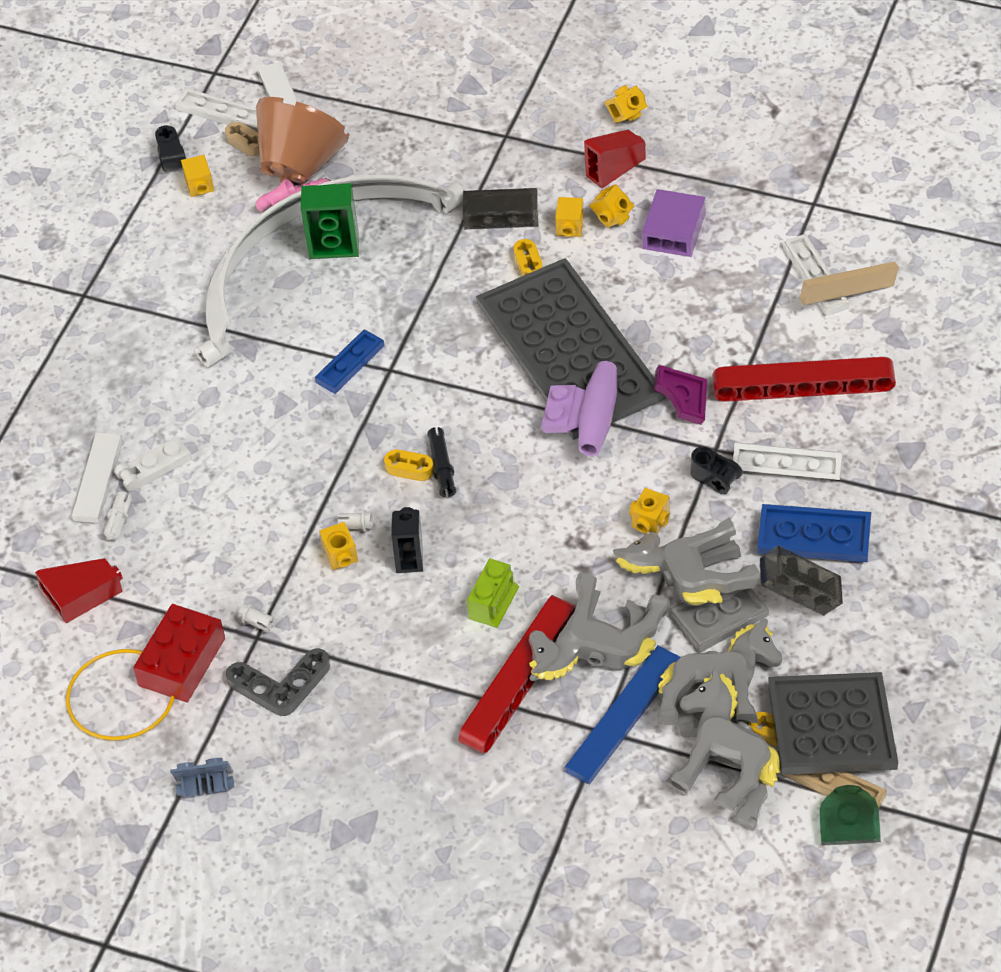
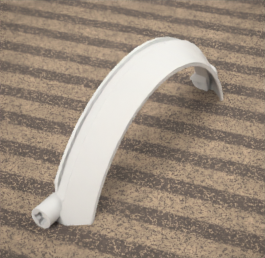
(290, 208)

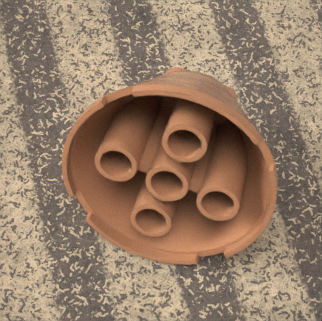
(295, 139)

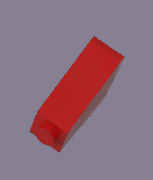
(612, 156)
(79, 586)

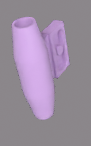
(587, 409)

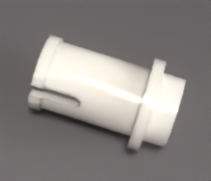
(357, 520)
(256, 618)

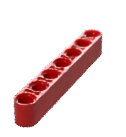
(803, 379)
(512, 680)

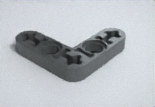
(276, 690)

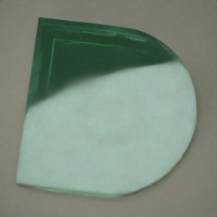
(849, 817)

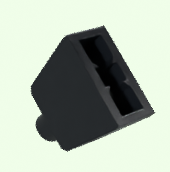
(407, 528)

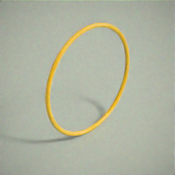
(99, 735)

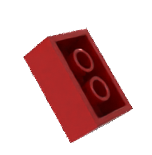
(179, 652)

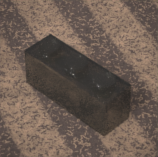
(500, 208)
(801, 580)

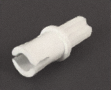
(117, 515)

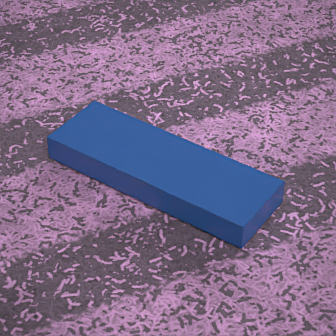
(349, 361)

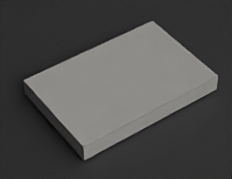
(716, 622)

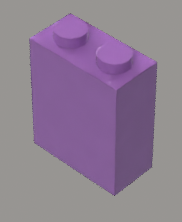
(673, 223)

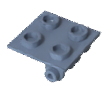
(214, 767)

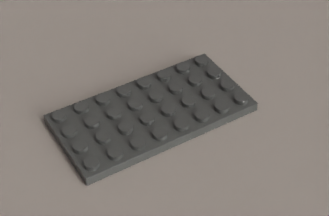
(563, 334)

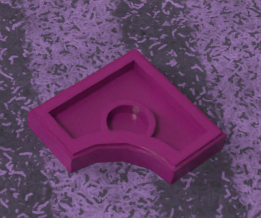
(684, 391)

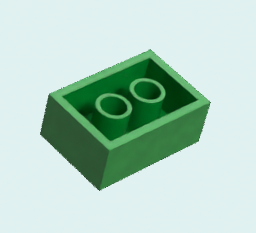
(330, 221)

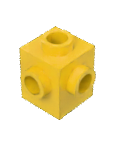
(626, 103)
(612, 206)
(650, 511)

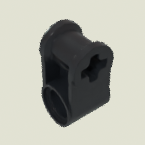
(169, 148)
(714, 469)

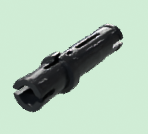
(443, 470)

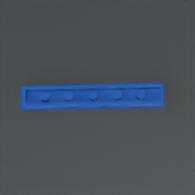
(620, 717)

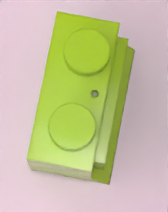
(492, 593)

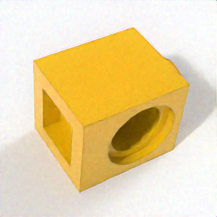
(197, 175)
(569, 217)
(338, 545)

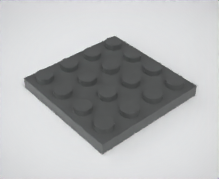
(832, 723)

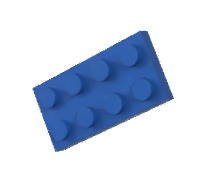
(815, 532)

